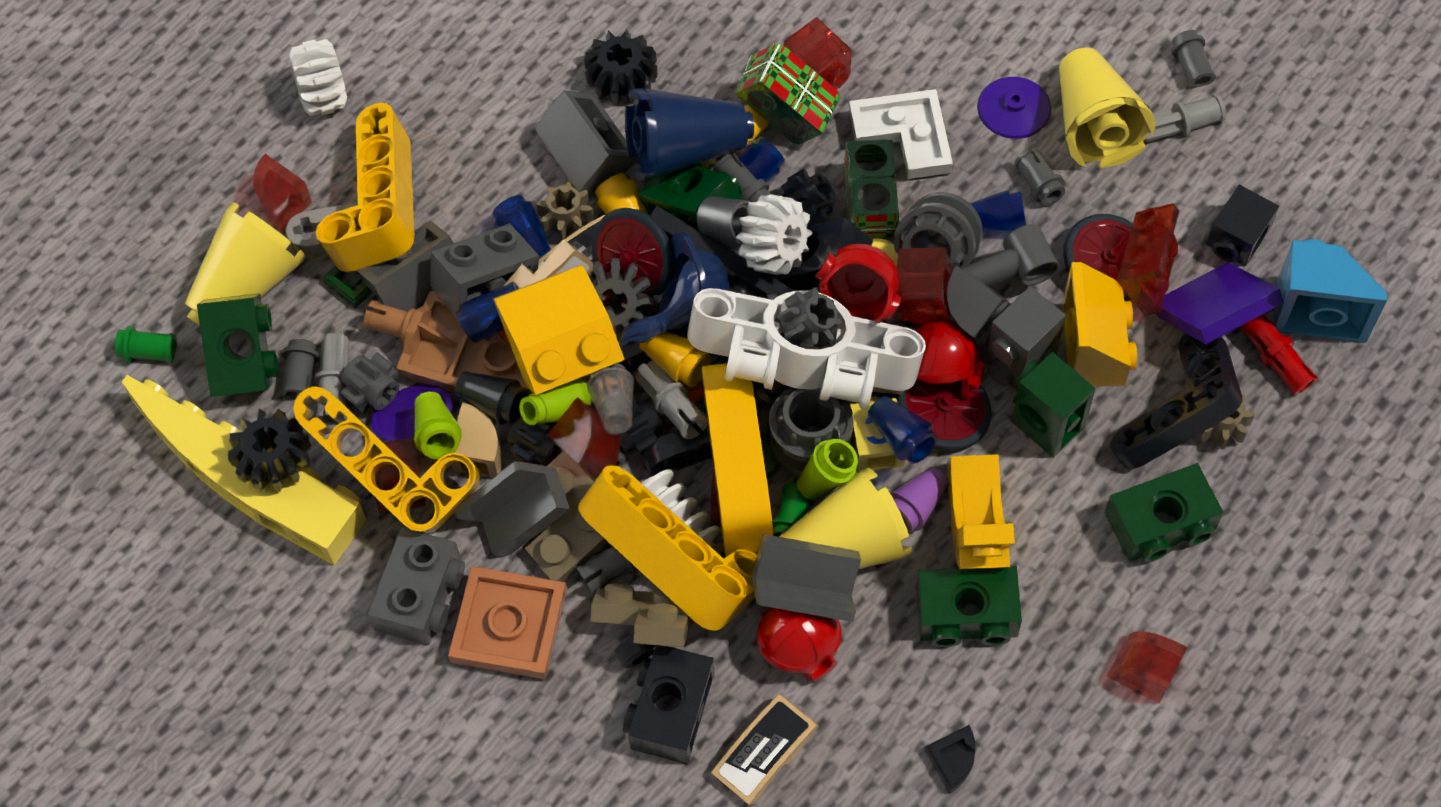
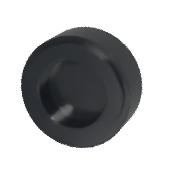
(632, 653)

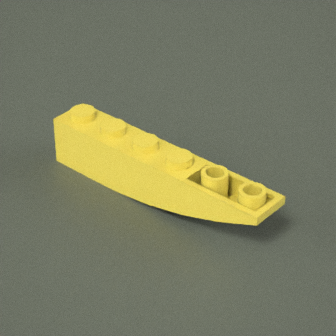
(303, 512)

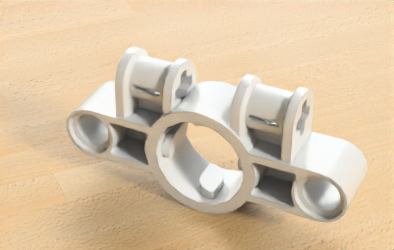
(749, 334)

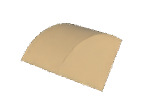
(478, 442)

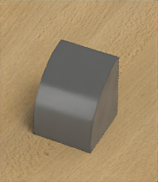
(971, 302)

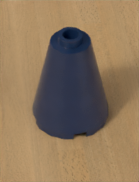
(682, 130)

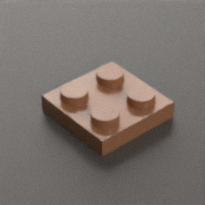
(508, 622)

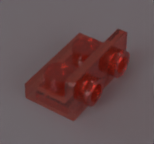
(1150, 257)

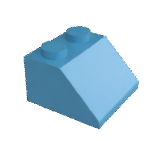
(1326, 294)

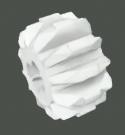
(318, 77)
(774, 234)

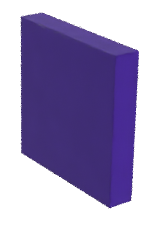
(1218, 302)

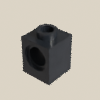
(1241, 226)

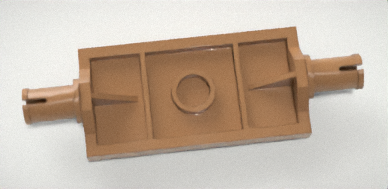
(438, 347)

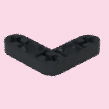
(1206, 403)

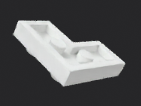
(908, 119)

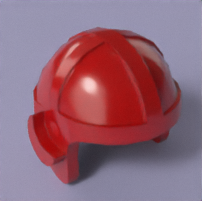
(862, 281)
(950, 356)
(799, 642)

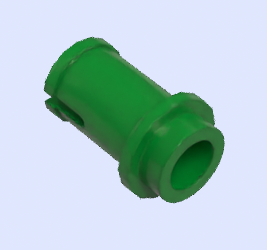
(145, 345)
(791, 509)

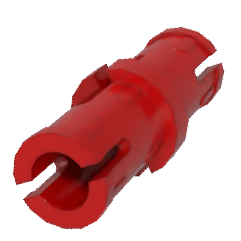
(1279, 354)

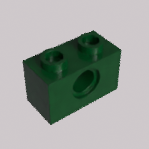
(686, 189)
(226, 370)
(1052, 403)
(1181, 494)
(990, 589)

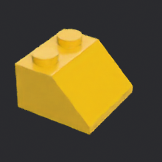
(1097, 327)
(558, 330)

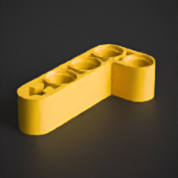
(384, 218)
(378, 454)
(737, 460)
(669, 551)

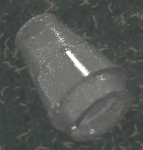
(613, 397)

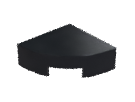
(953, 757)

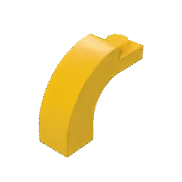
(977, 512)

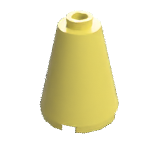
(1101, 111)
(241, 260)
(856, 520)

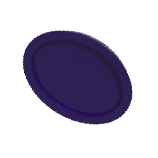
(1014, 107)
(398, 418)

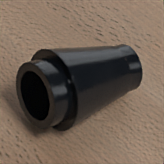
(492, 395)

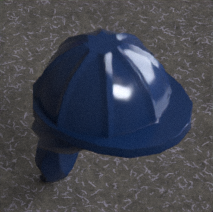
(692, 272)

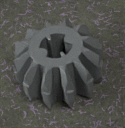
(622, 283)

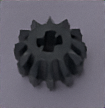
(620, 66)
(288, 451)

